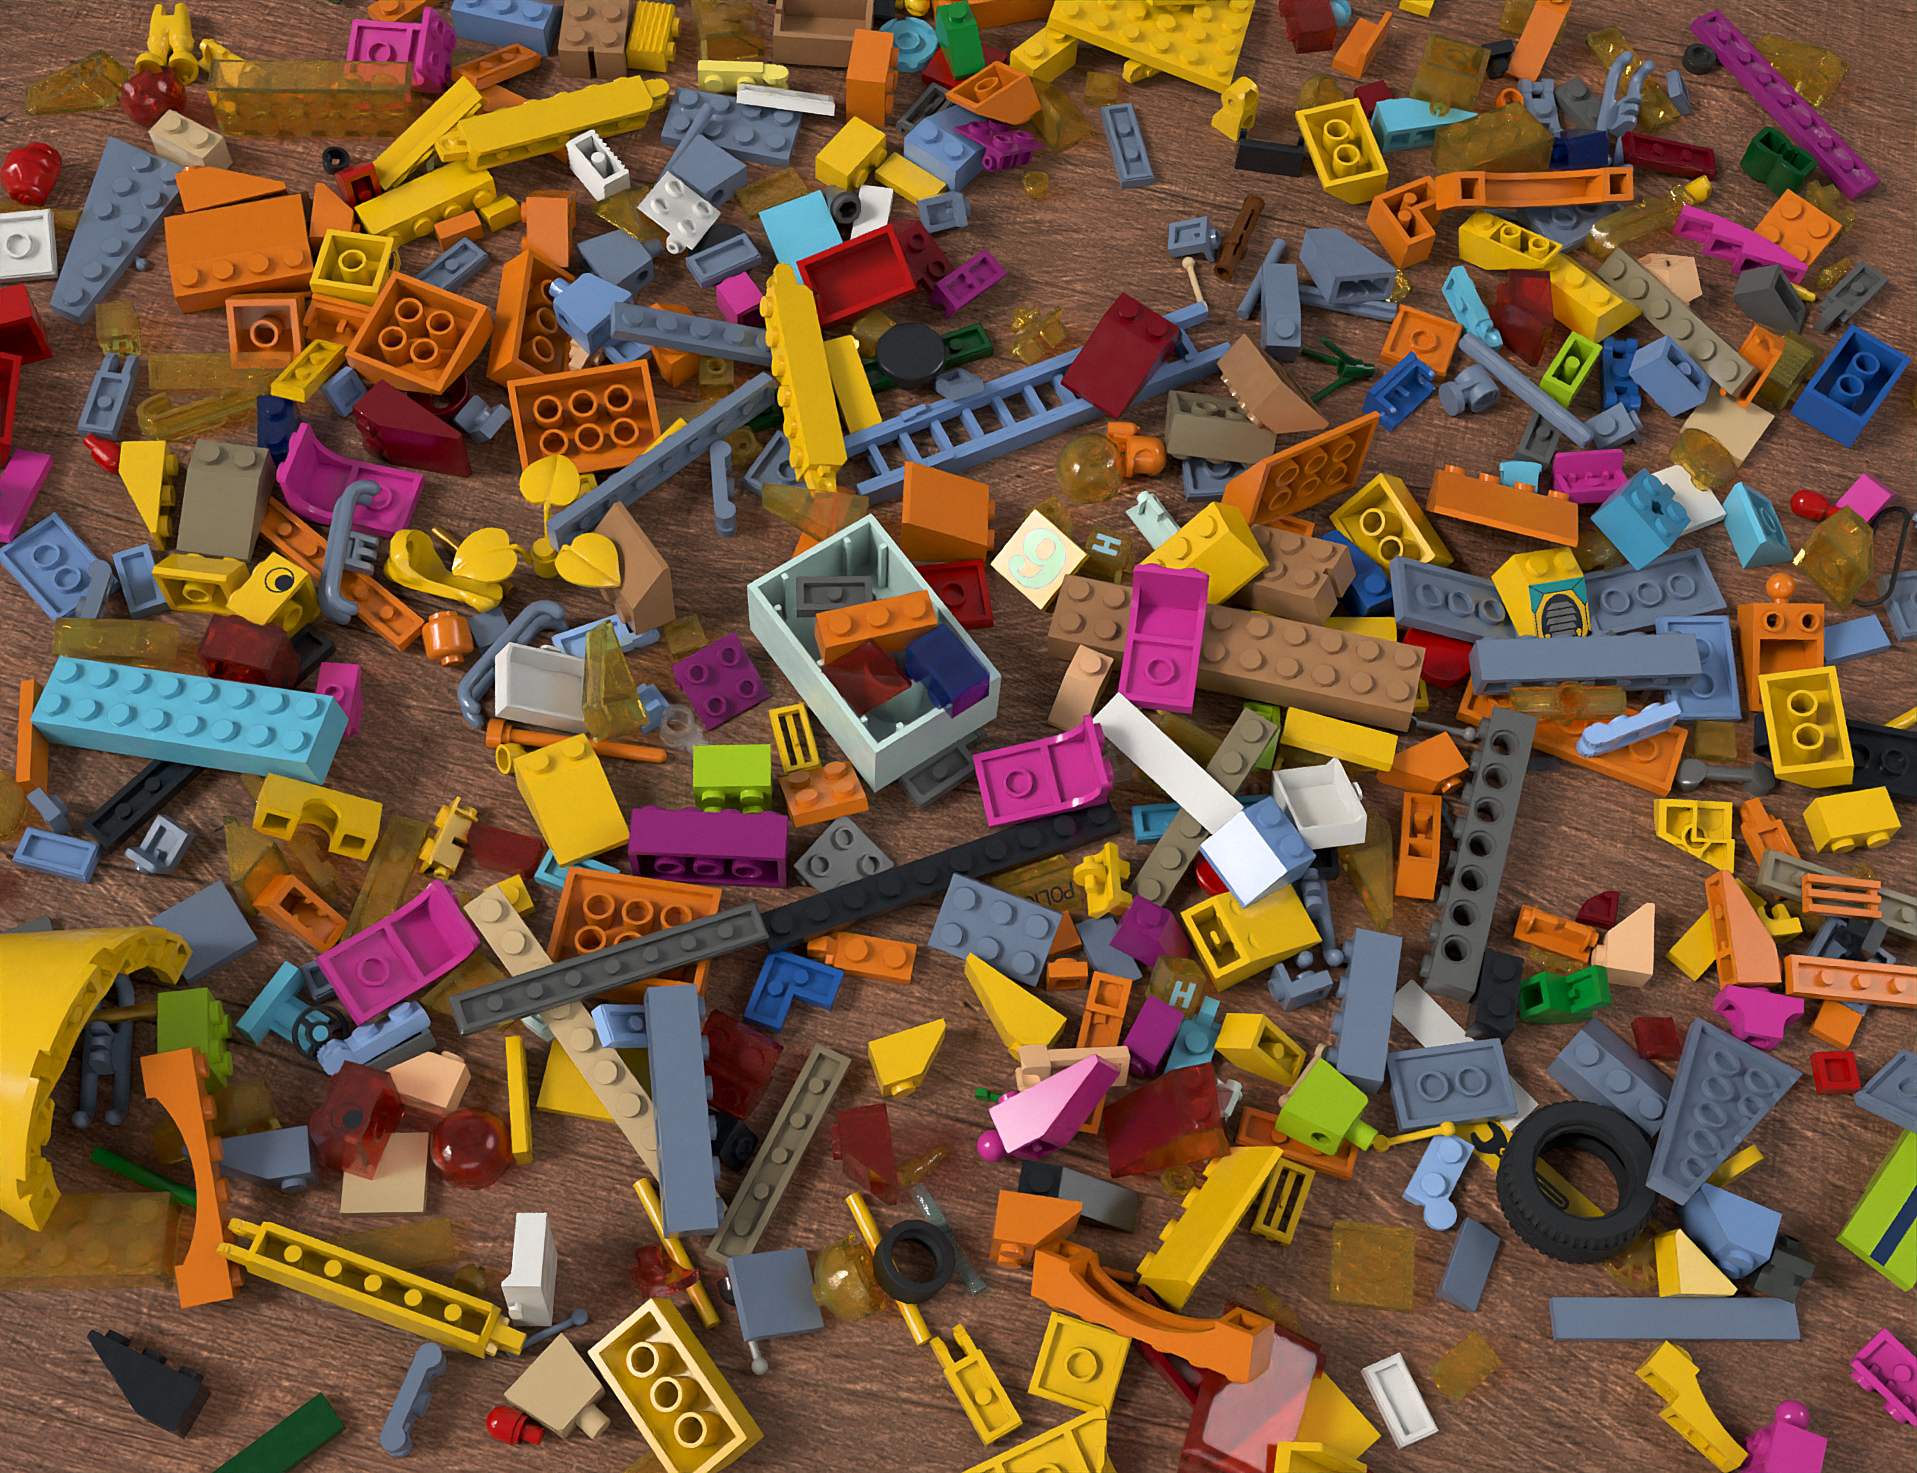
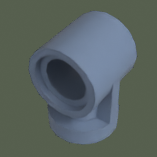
(1471, 388)

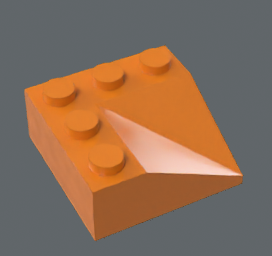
(419, 336)

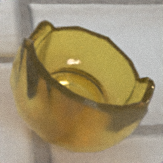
(1319, 91)
(1596, 549)

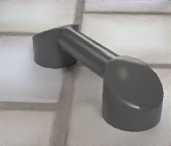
(1756, 779)

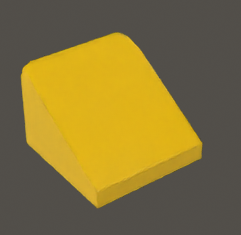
(500, 212)

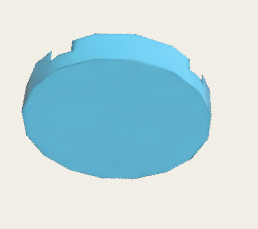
(915, 43)

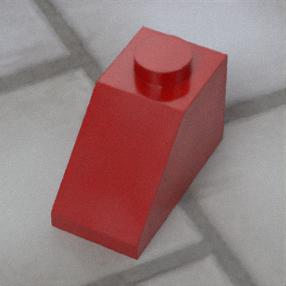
(358, 184)

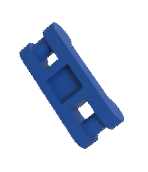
(1615, 376)

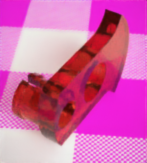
(661, 1275)

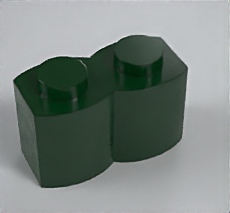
(1778, 162)

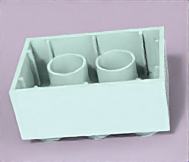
(902, 729)

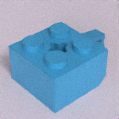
(1641, 518)

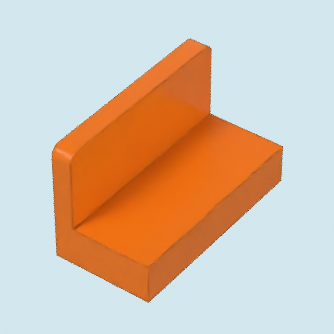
(1361, 46)

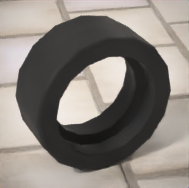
(930, 1238)

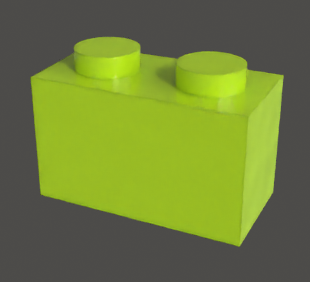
(1570, 369)

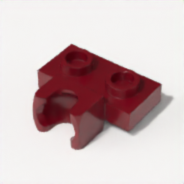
(925, 257)

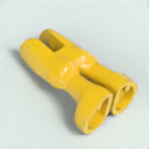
(167, 35)

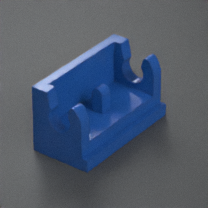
(1400, 392)

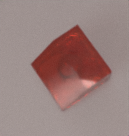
(1524, 313)
(866, 1149)

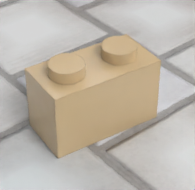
(188, 142)

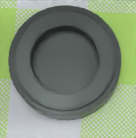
(1698, 59)

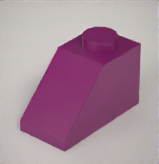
(1149, 931)
(1152, 1036)

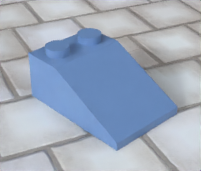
(943, 150)

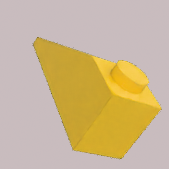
(1013, 1010)

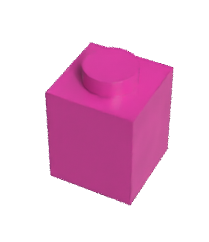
(740, 300)

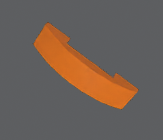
(1102, 1025)

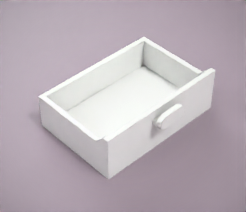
(540, 687)
(1321, 804)
(533, 1274)

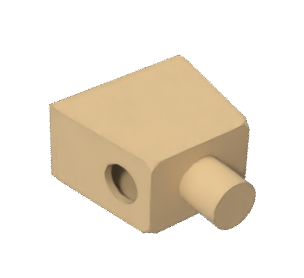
(560, 1392)

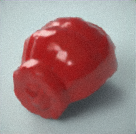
(31, 173)

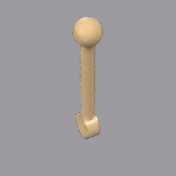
(1188, 263)
(1321, 1051)

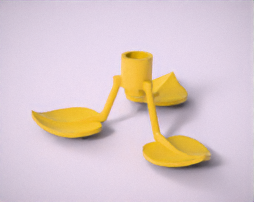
(587, 562)

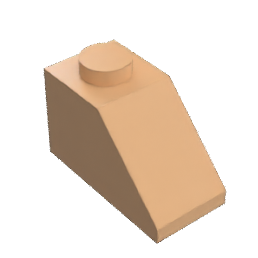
(1675, 272)
(1080, 688)
(1628, 949)
(432, 1082)

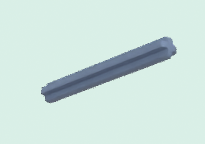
(1526, 390)

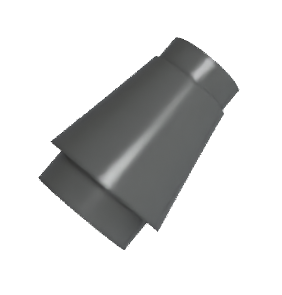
(842, 204)

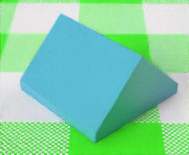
(1755, 528)

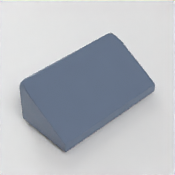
(1468, 1265)

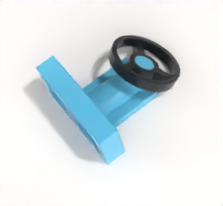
(289, 1017)

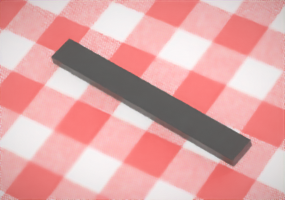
(607, 969)

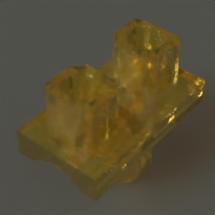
(1826, 199)
(1026, 344)

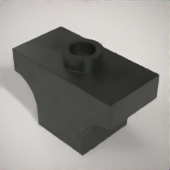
(1785, 1270)

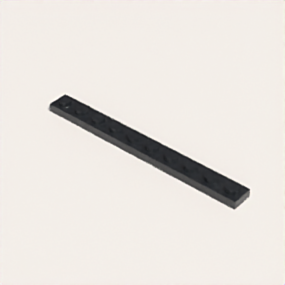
(932, 875)

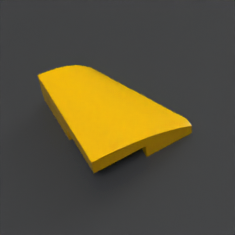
(1698, 829)

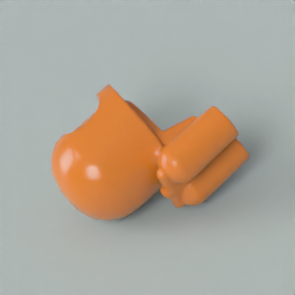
(1142, 453)

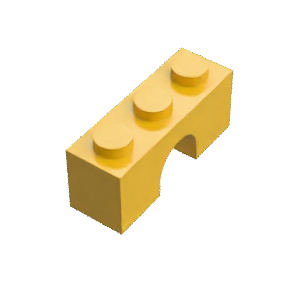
(347, 819)

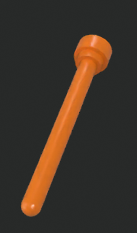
(502, 733)

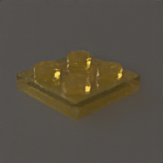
(1371, 1266)

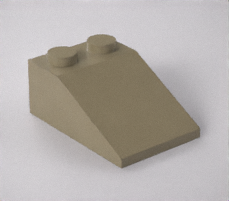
(225, 500)

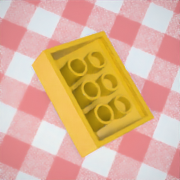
(1207, 1224)

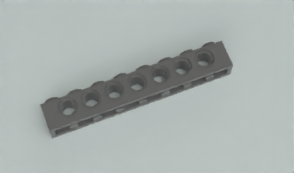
(1515, 734)

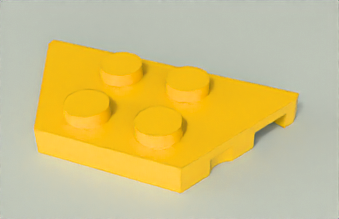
(1068, 1448)

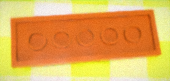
(1644, 764)

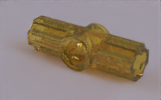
(1587, 702)

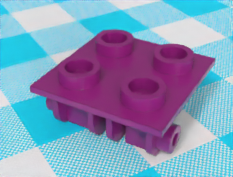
(1003, 144)
(720, 681)

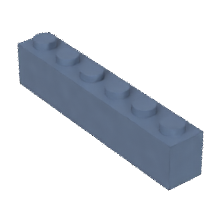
(1597, 660)
(681, 1111)

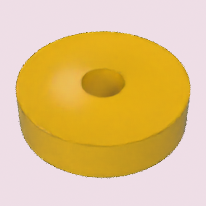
(1735, 1167)

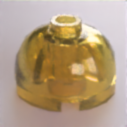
(1090, 468)
(847, 1281)

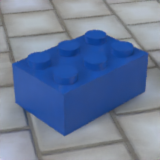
(1850, 385)

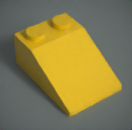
(571, 800)

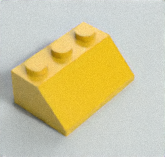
(1344, 150)
(1585, 301)
(1389, 523)
(1216, 544)
(1807, 727)

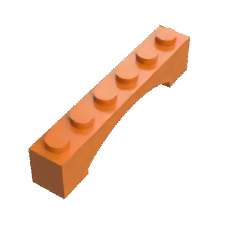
(1530, 190)
(179, 1085)
(1231, 1345)

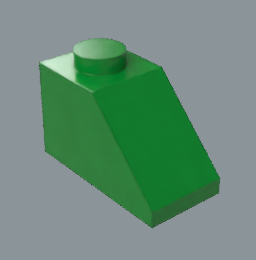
(959, 39)

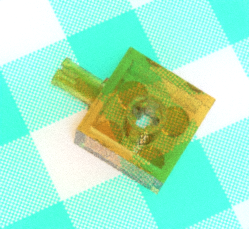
(1449, 74)

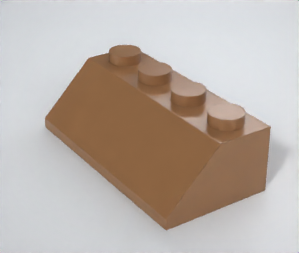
(1268, 390)

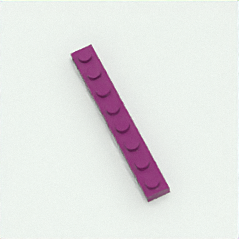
(1785, 105)

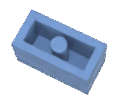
(1670, 376)

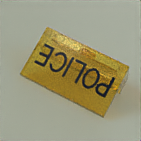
(1045, 883)

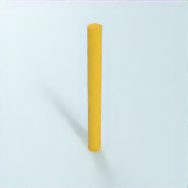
(873, 1237)
(676, 1252)

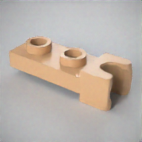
(1040, 1063)

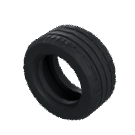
(1543, 1223)

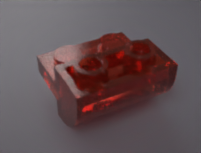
(738, 1064)

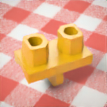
(1102, 881)

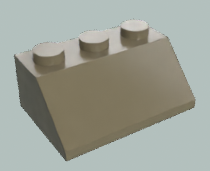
(1214, 430)

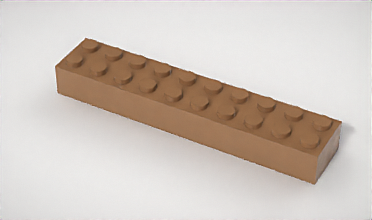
(1258, 656)

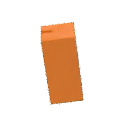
(454, 229)

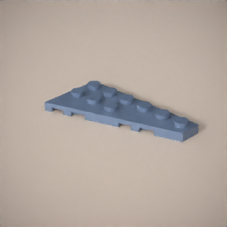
(118, 220)
(1713, 1105)

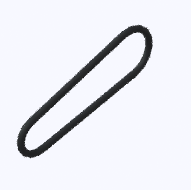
(1898, 554)

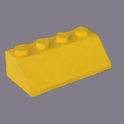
(674, 1391)

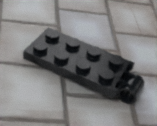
(1879, 755)

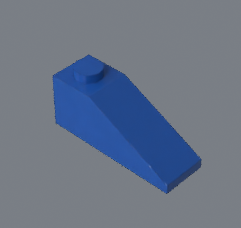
(1370, 589)

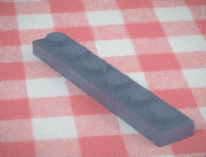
(689, 333)

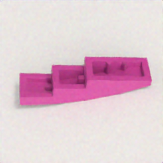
(1735, 243)

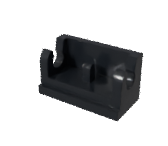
(1269, 156)

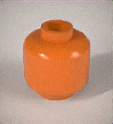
(447, 638)

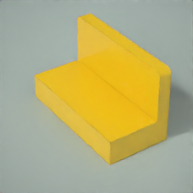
(1314, 1458)

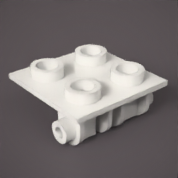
(679, 212)

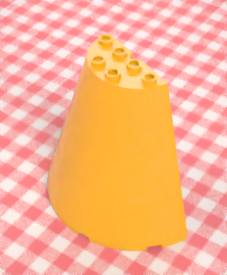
(45, 999)

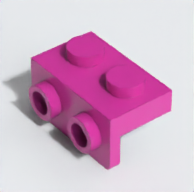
(1588, 474)
(1890, 1370)

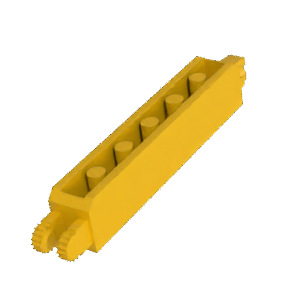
(551, 122)
(803, 380)
(373, 1289)

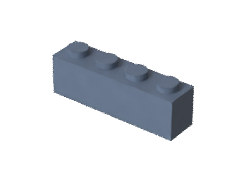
(1365, 1008)

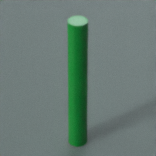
(144, 1176)

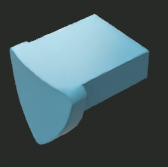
(1520, 472)

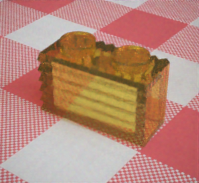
(1795, 364)

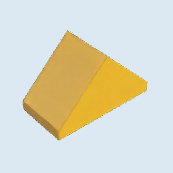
(1686, 1270)

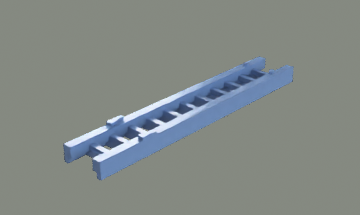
(1013, 435)

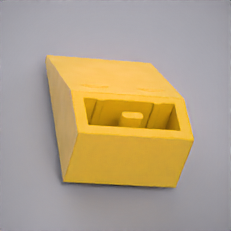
(1248, 940)

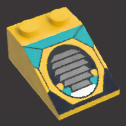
(1544, 593)

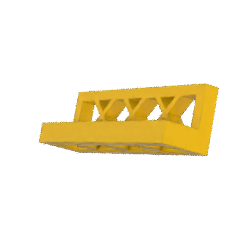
(417, 143)

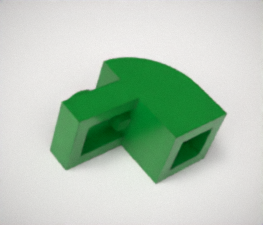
(1564, 999)

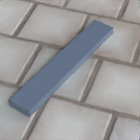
(1673, 1319)

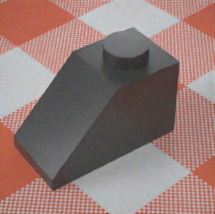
(1770, 298)

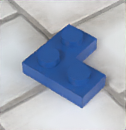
(786, 979)

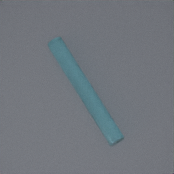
(935, 1216)

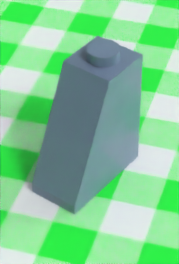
(1345, 268)

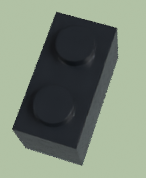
(1496, 997)

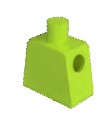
(1326, 1112)

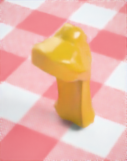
(419, 567)

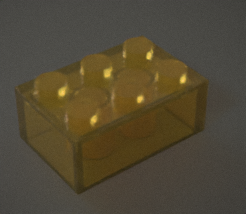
(1494, 142)

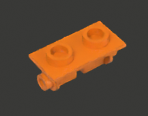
(1555, 933)

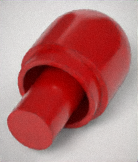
(104, 453)
(1811, 505)
(512, 1426)

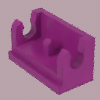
(967, 282)

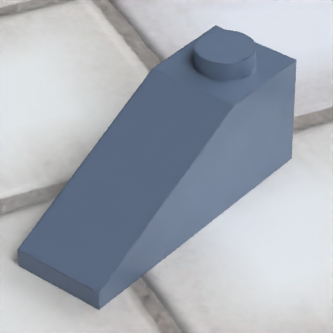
(1280, 311)
(271, 1159)

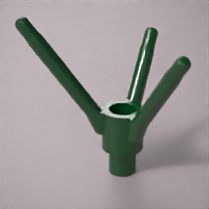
(1347, 367)

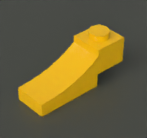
(1673, 1377)

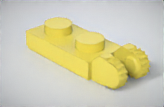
(726, 75)

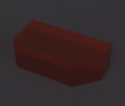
(505, 850)

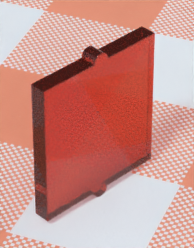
(866, 677)

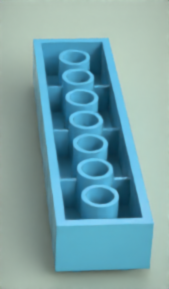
(190, 719)

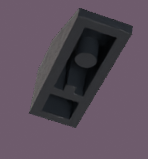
(1103, 1203)

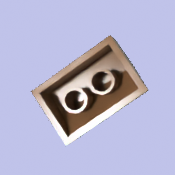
(646, 584)

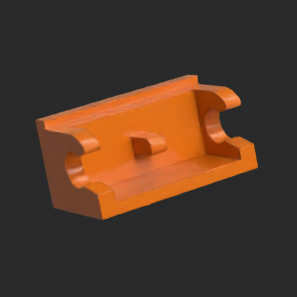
(334, 319)
(1763, 351)

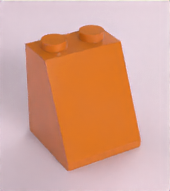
(945, 516)

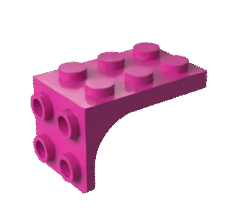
(424, 44)
(317, 477)
(1164, 637)
(1044, 776)
(400, 953)

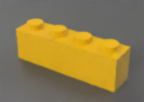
(427, 200)

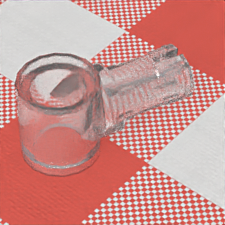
(683, 739)

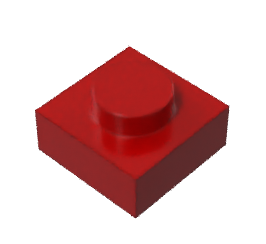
(1835, 1072)

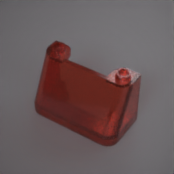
(1241, 1423)

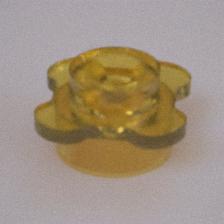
(746, 436)

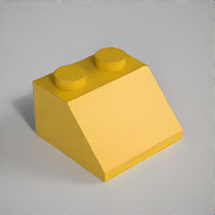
(199, 582)

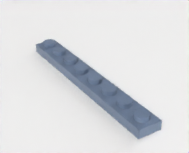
(662, 460)

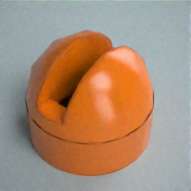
(1509, 94)

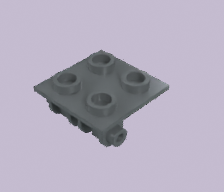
(840, 857)

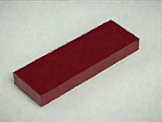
(1668, 155)

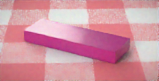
(19, 489)

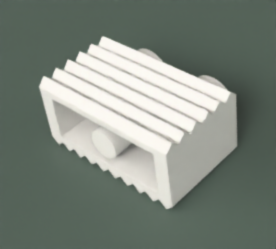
(597, 166)

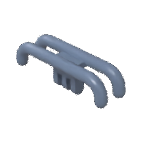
(1621, 115)
(346, 551)
(520, 631)
(1315, 899)
(107, 1054)

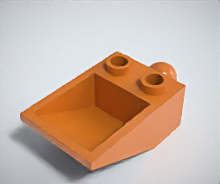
(1790, 644)

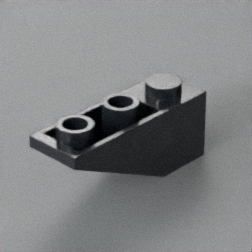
(153, 1390)

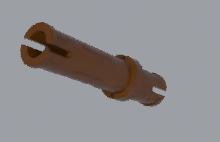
(1235, 246)

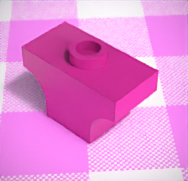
(344, 684)
(1757, 1014)

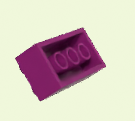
(710, 847)

